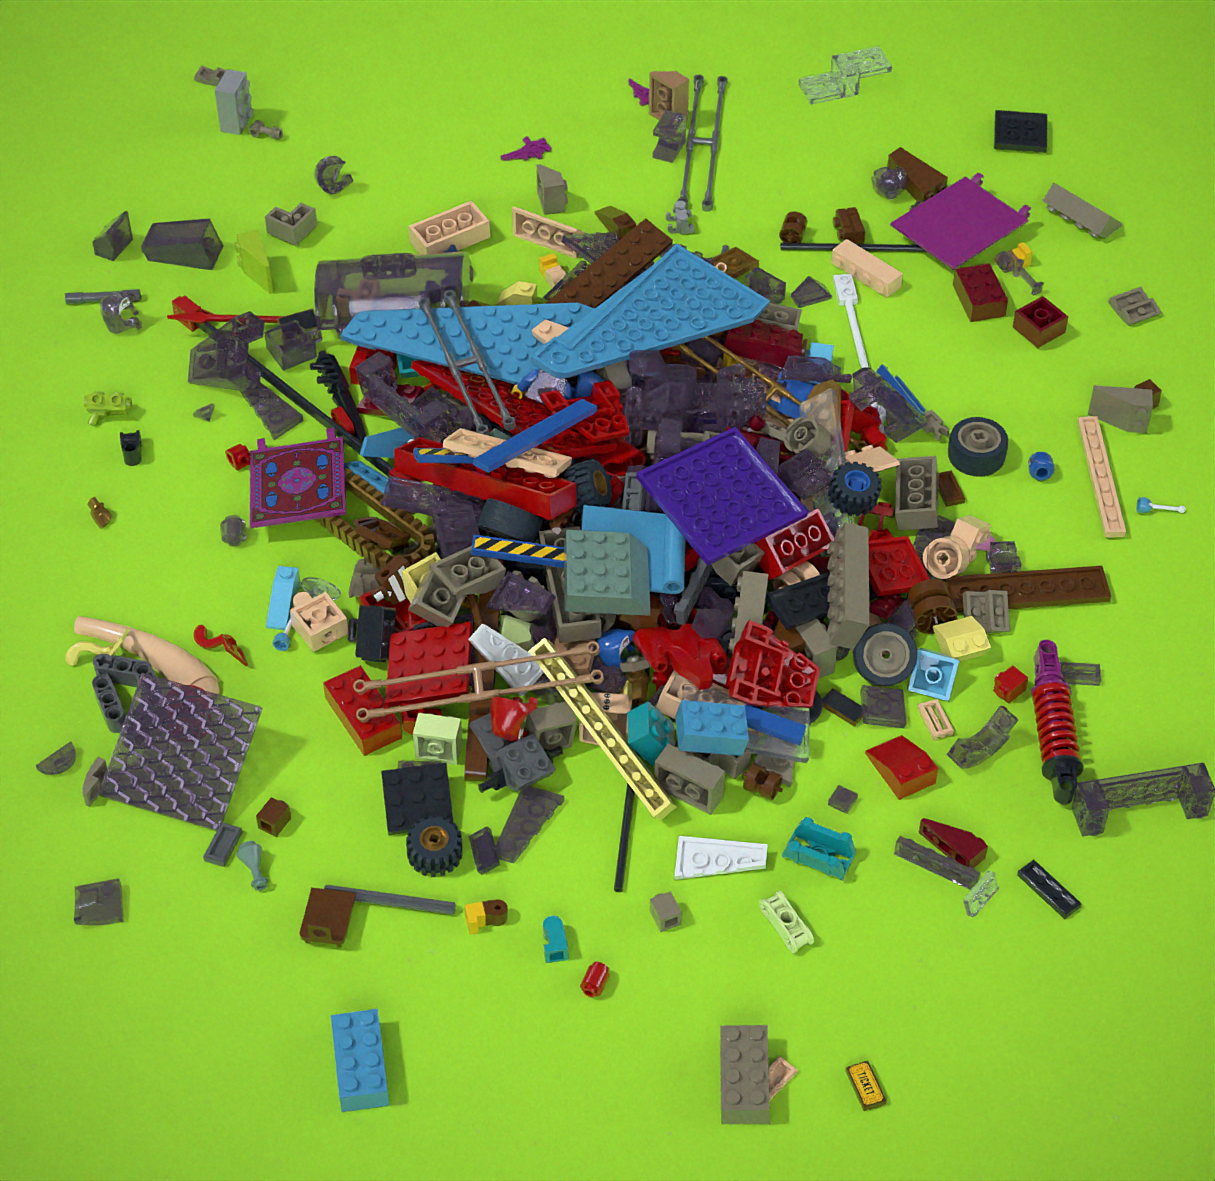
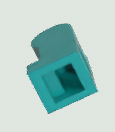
(557, 946)

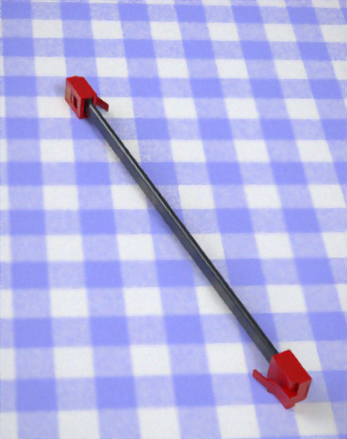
(185, 305)

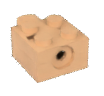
(318, 620)

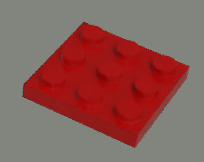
(894, 566)

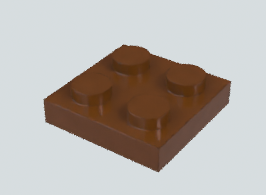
(382, 533)

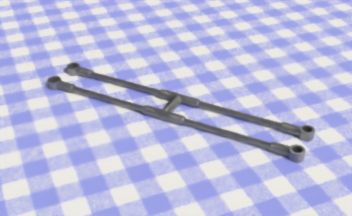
(707, 203)
(508, 421)

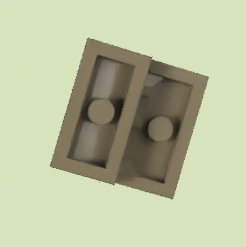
(1134, 306)
(988, 609)

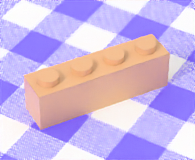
(866, 268)

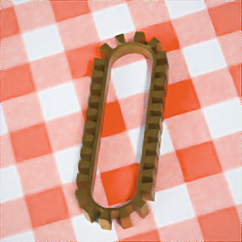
(398, 517)

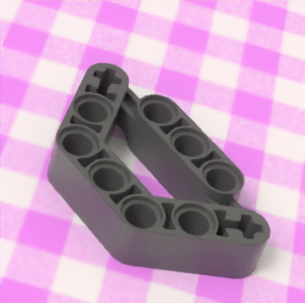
(118, 671)

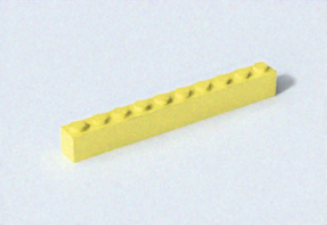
(605, 733)

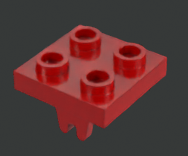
(882, 509)

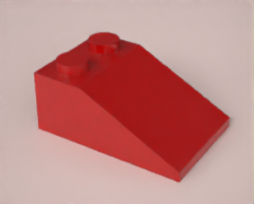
(903, 766)

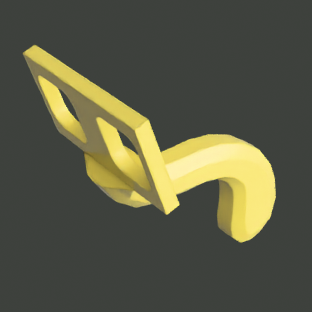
(74, 651)

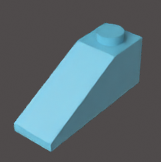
(284, 588)

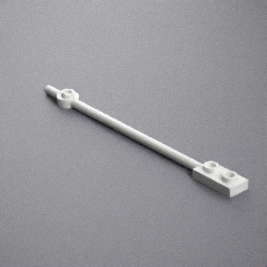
(847, 296)

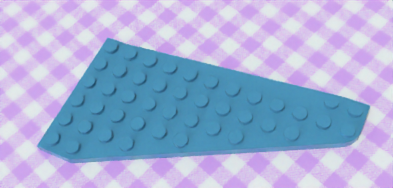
(661, 308)
(498, 331)

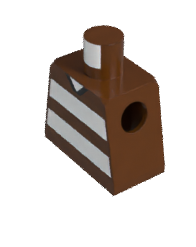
(391, 581)

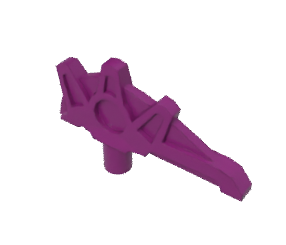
(639, 92)
(530, 150)

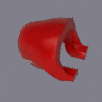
(508, 716)

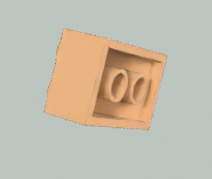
(874, 457)

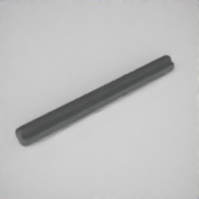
(398, 900)

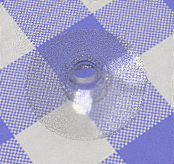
(317, 586)

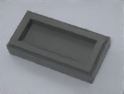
(222, 844)

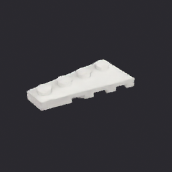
(498, 648)
(711, 857)

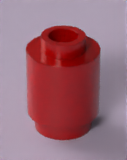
(595, 979)

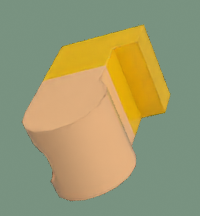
(551, 269)

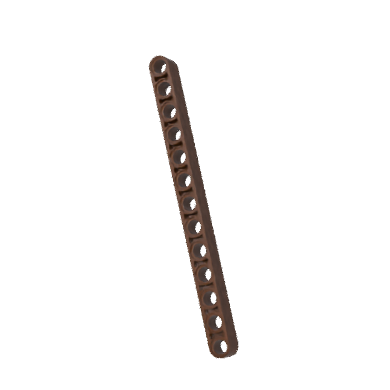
(476, 758)

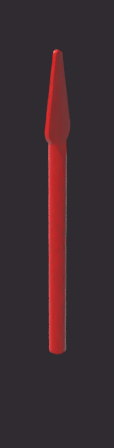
(200, 317)

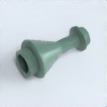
(250, 855)

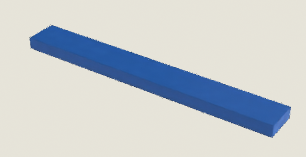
(534, 435)

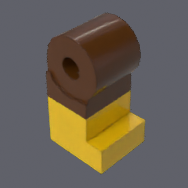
(485, 913)

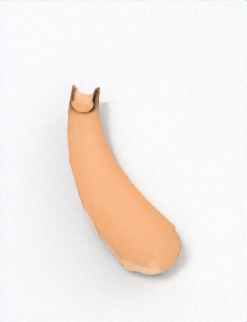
(165, 657)

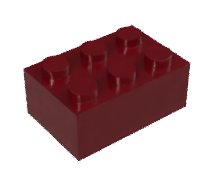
(980, 292)

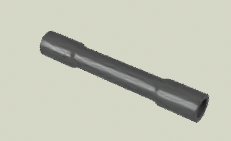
(80, 297)

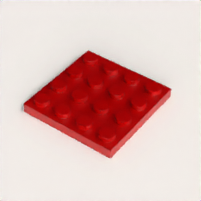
(429, 652)

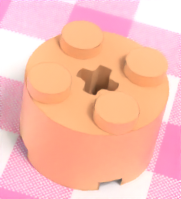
(944, 567)

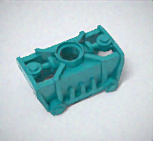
(822, 848)

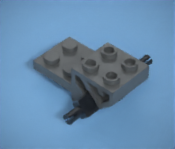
(513, 763)

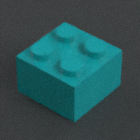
(649, 731)

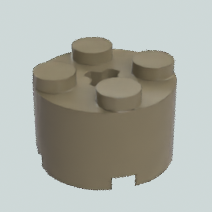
(807, 434)

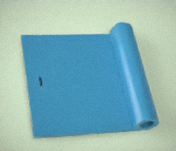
(656, 532)

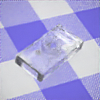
(980, 894)

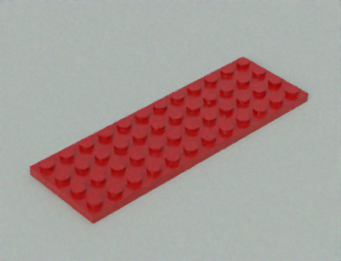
(525, 410)

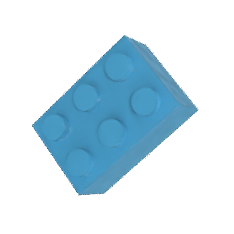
(712, 728)

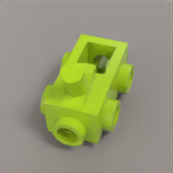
(100, 405)

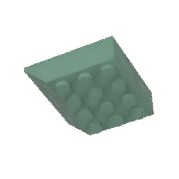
(606, 573)

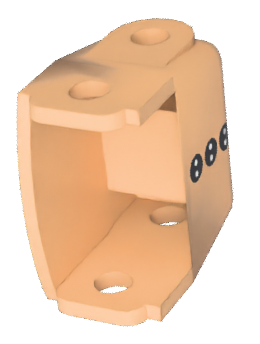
(616, 708)

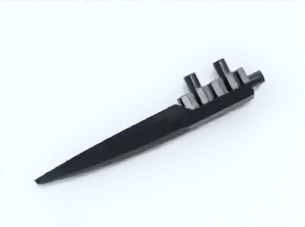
(338, 386)

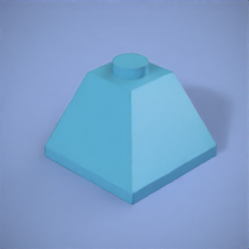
(933, 674)

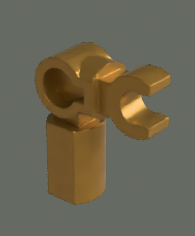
(639, 686)

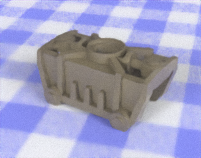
(363, 578)

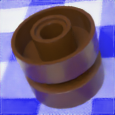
(931, 604)

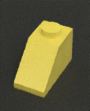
(519, 294)

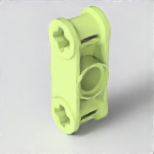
(794, 933)

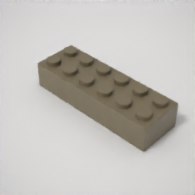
(848, 585)
(569, 625)

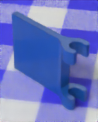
(799, 390)

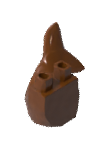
(637, 622)

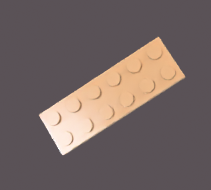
(532, 461)

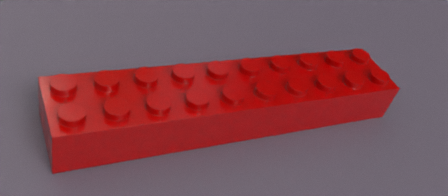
(514, 486)

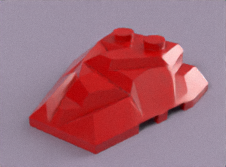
(606, 422)
(770, 672)

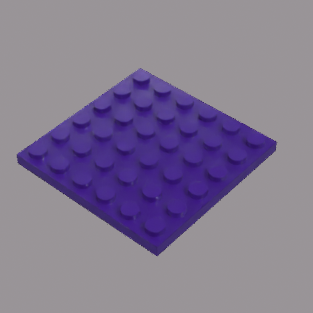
(721, 495)

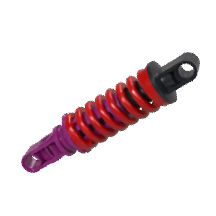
(1055, 724)

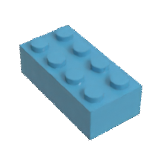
(359, 1060)

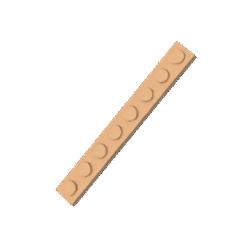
(1101, 477)

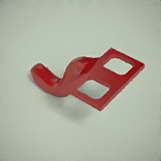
(200, 638)

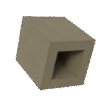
(665, 911)

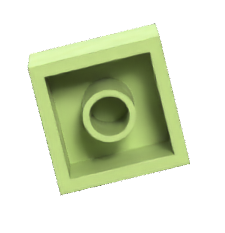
(437, 738)

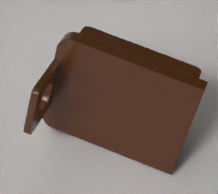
(327, 916)

